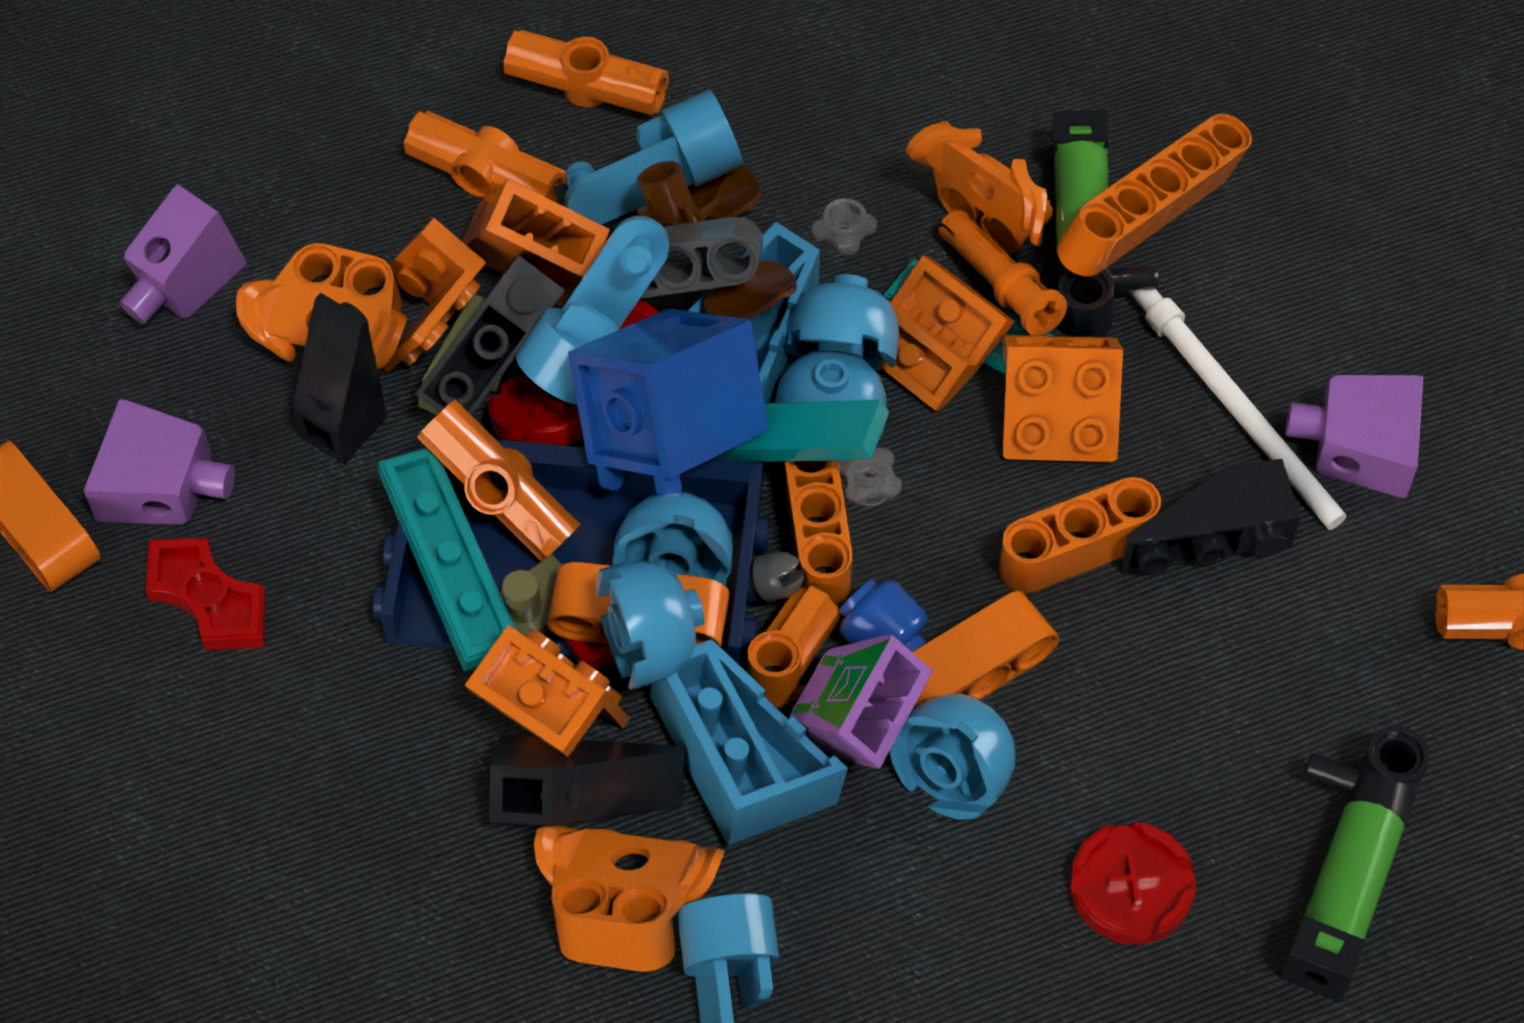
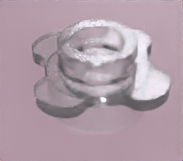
(849, 214)
(871, 490)

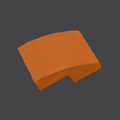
(942, 333)

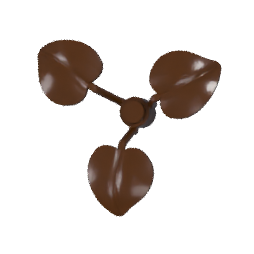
(726, 196)

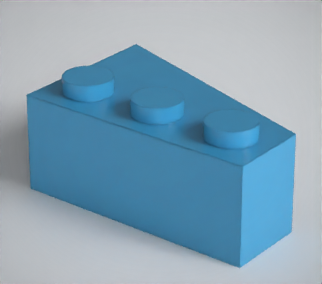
(771, 326)
(741, 749)

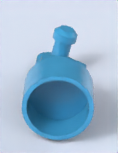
(687, 133)
(596, 305)
(727, 939)

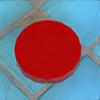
(533, 415)
(1132, 883)

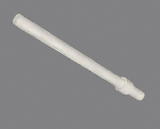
(1167, 321)

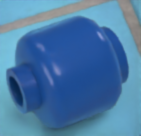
(883, 611)

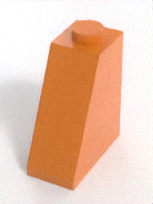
(537, 229)

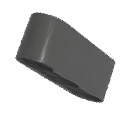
(709, 264)

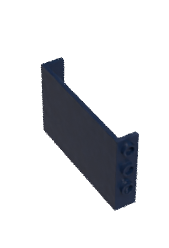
(728, 485)

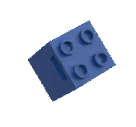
(667, 395)

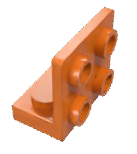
(440, 272)
(1062, 398)
(543, 690)

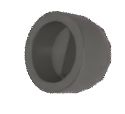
(777, 576)

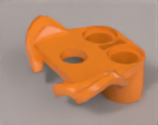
(995, 197)
(281, 308)
(616, 913)

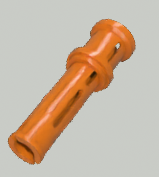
(1013, 283)

